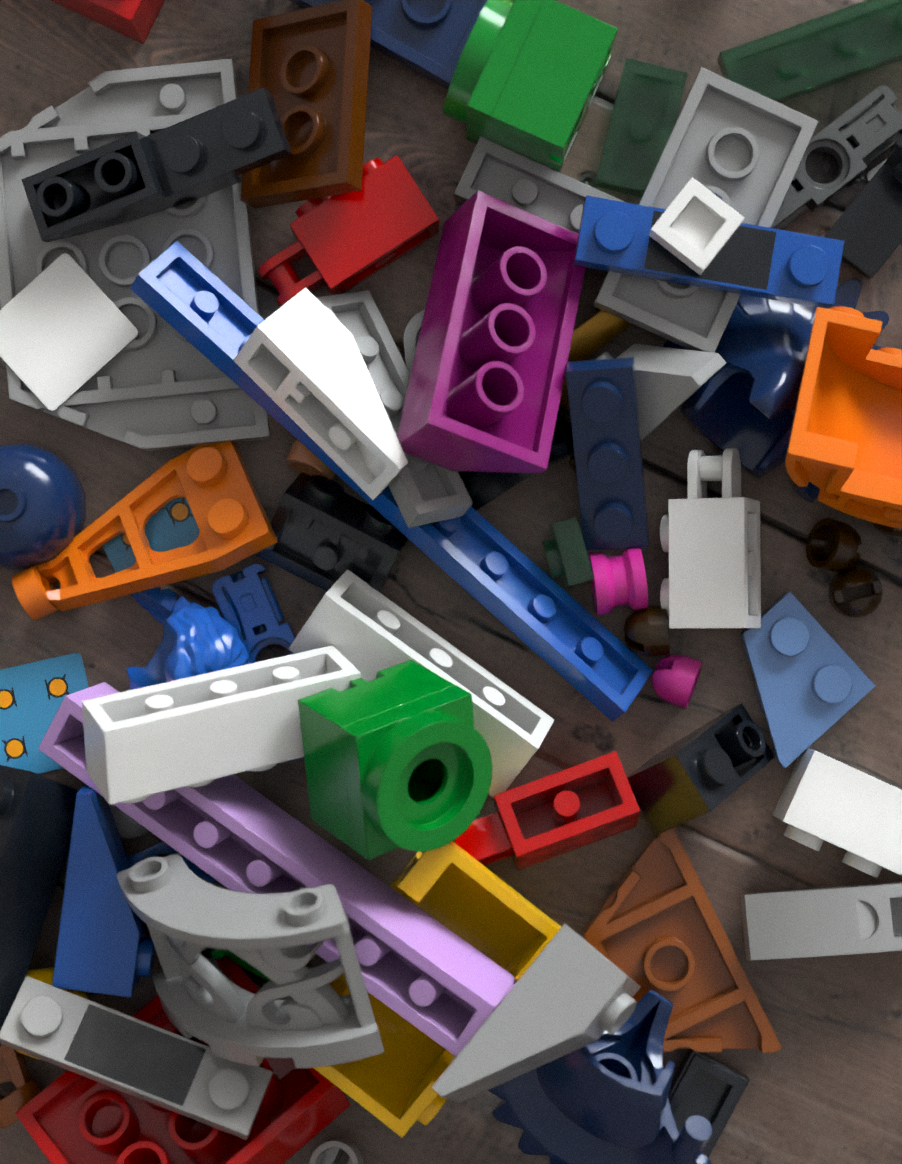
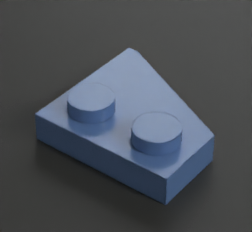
(800, 677)

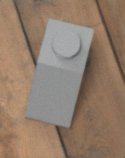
(666, 379)

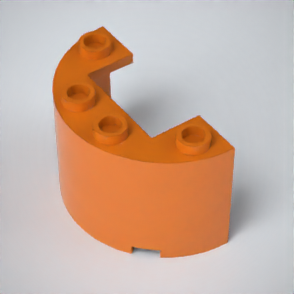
(850, 418)

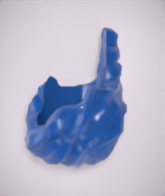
(192, 640)

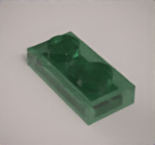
(639, 125)

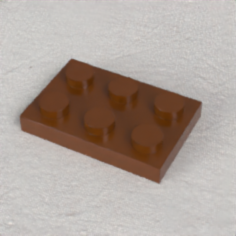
(319, 83)

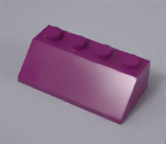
(493, 341)

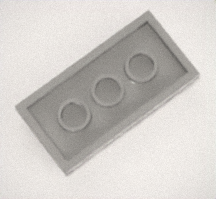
(745, 155)

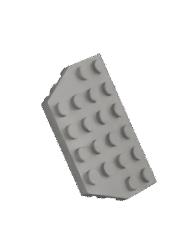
(159, 385)

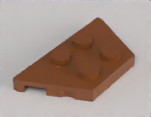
(672, 942)

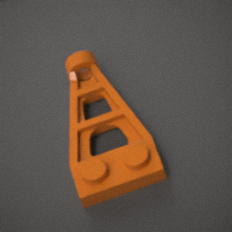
(224, 508)

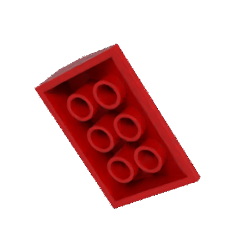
(97, 1124)

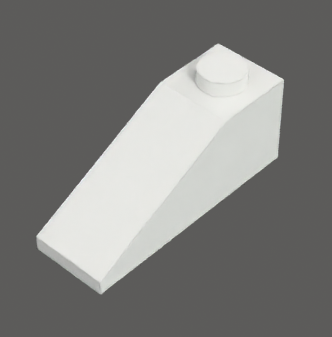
(323, 385)

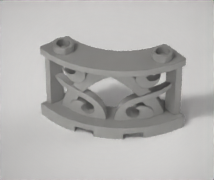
(269, 934)

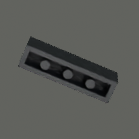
(33, 851)

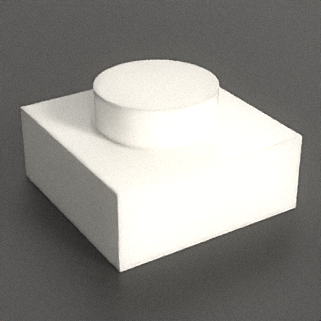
(696, 226)

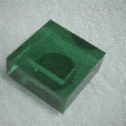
(567, 553)

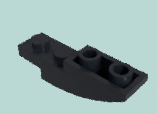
(157, 170)

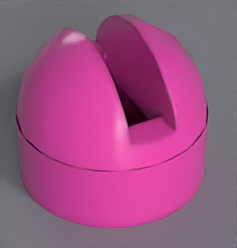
(676, 679)

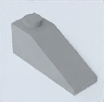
(550, 1012)

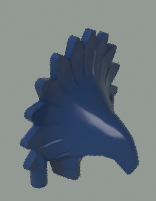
(757, 390)
(606, 1100)

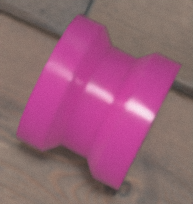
(618, 580)

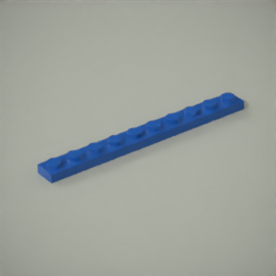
(463, 546)

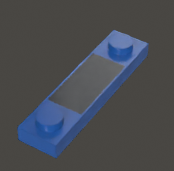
(751, 263)

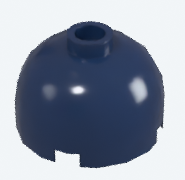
(38, 506)

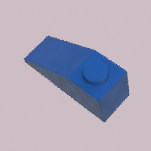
(100, 936)

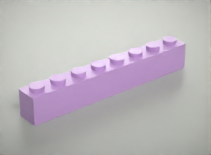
(261, 849)

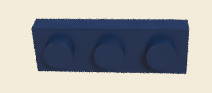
(608, 453)

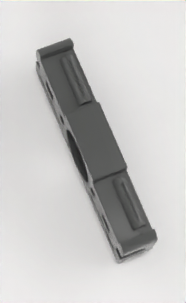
(854, 142)

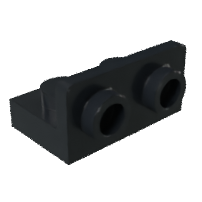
(328, 532)

